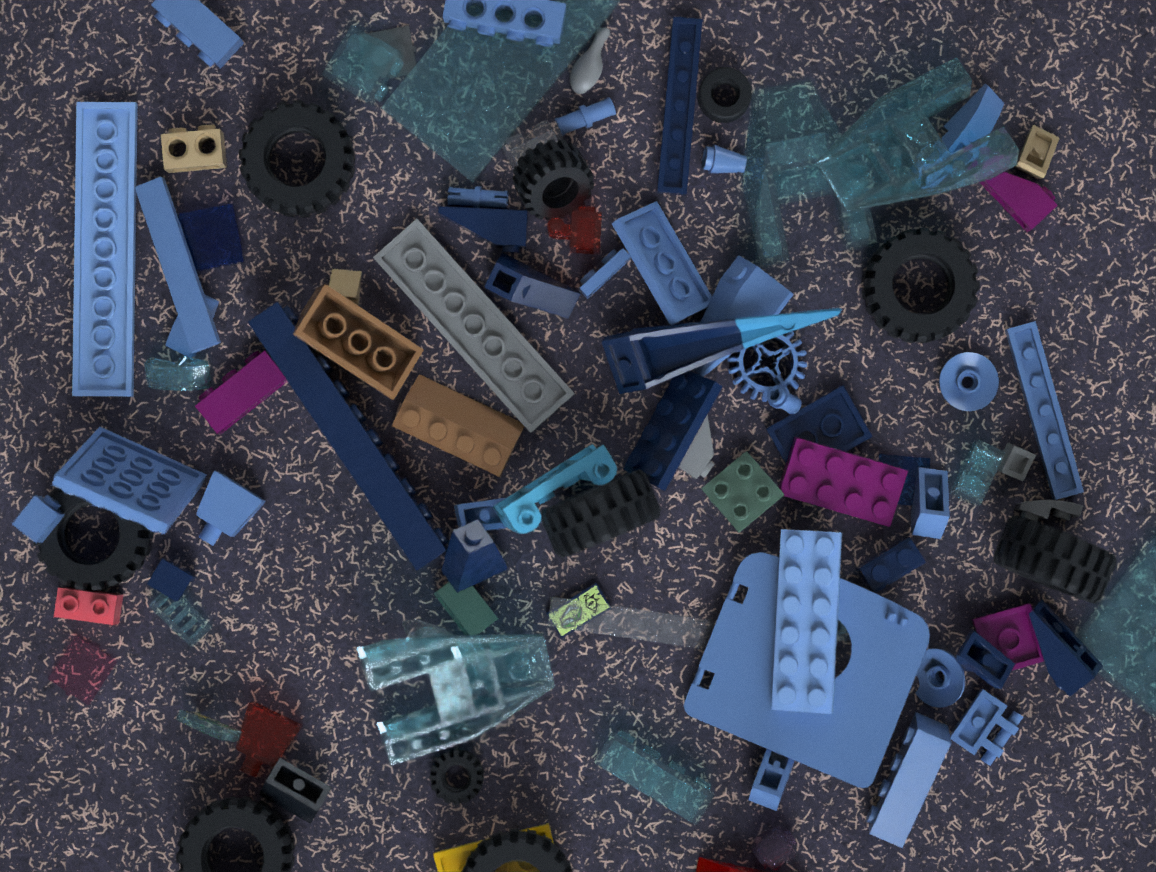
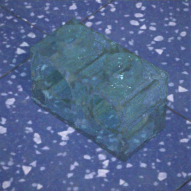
(976, 472)

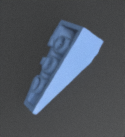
(743, 293)

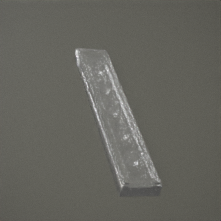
(630, 622)

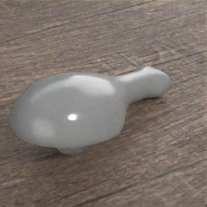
(590, 65)

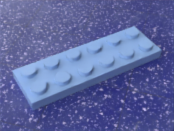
(806, 621)

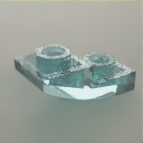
(182, 375)

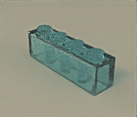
(655, 777)

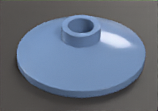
(981, 372)
(932, 688)

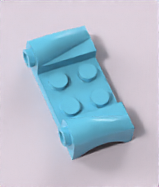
(519, 509)

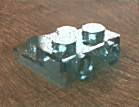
(363, 66)

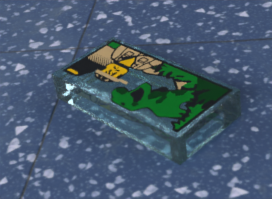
(208, 725)

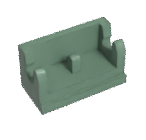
(466, 609)

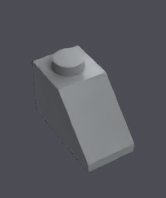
(698, 456)

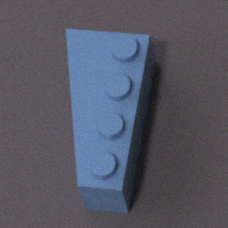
(909, 780)

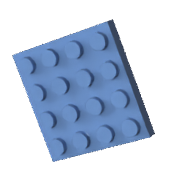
(129, 480)

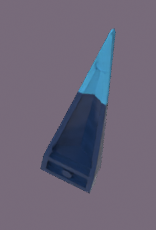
(663, 352)

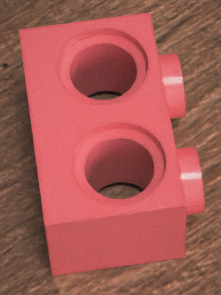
(88, 605)

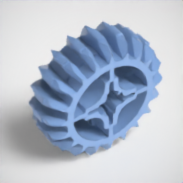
(759, 349)

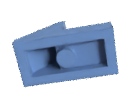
(479, 510)

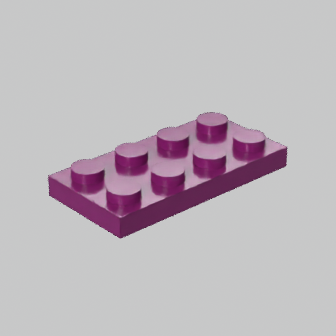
(842, 481)

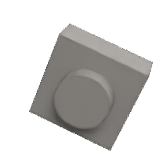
(1016, 462)

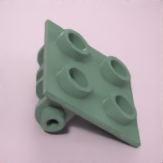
(742, 491)

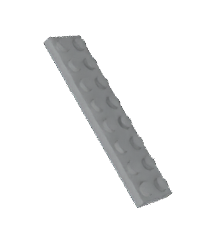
(473, 325)

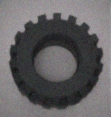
(553, 179)

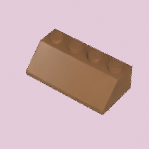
(357, 340)
(458, 425)

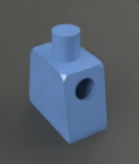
(226, 507)

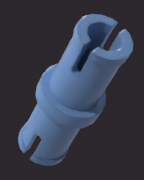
(585, 116)
(477, 198)

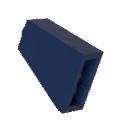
(471, 557)

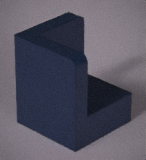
(170, 579)

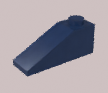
(496, 226)
(1064, 654)

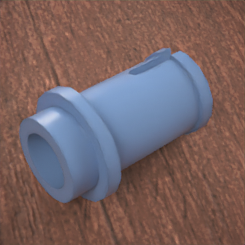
(781, 398)

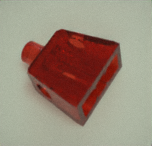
(264, 737)

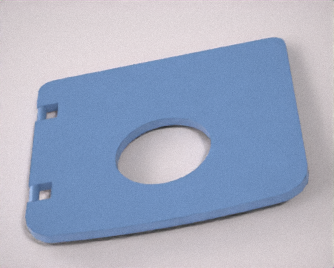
(867, 695)

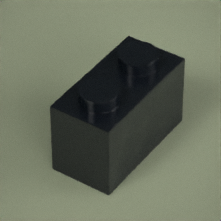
(295, 790)

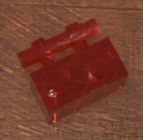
(582, 232)

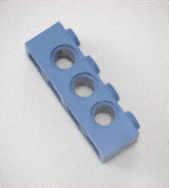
(547, 33)

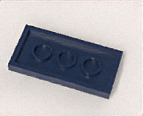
(673, 427)

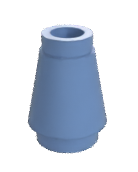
(721, 160)

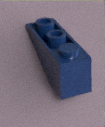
(531, 287)

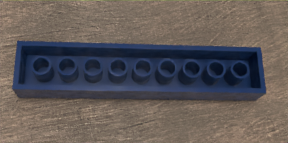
(349, 437)

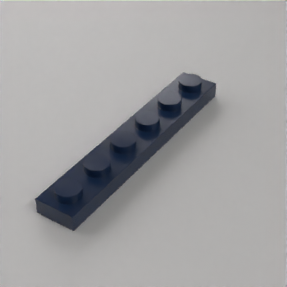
(679, 106)

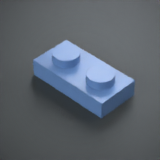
(612, 264)

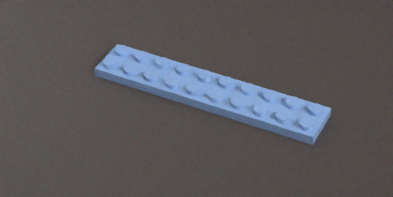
(104, 249)

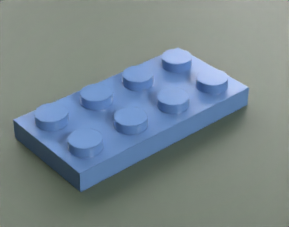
(663, 263)

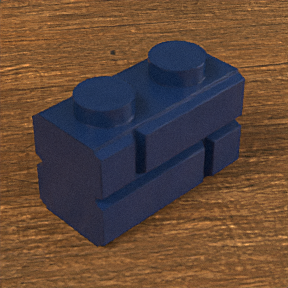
(890, 564)

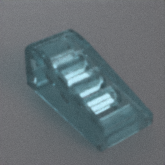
(191, 640)

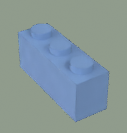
(199, 27)

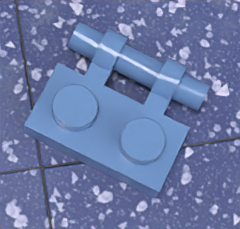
(979, 721)

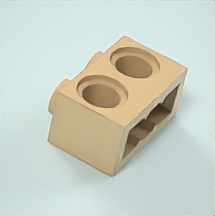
(193, 158)

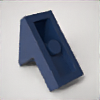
(985, 660)

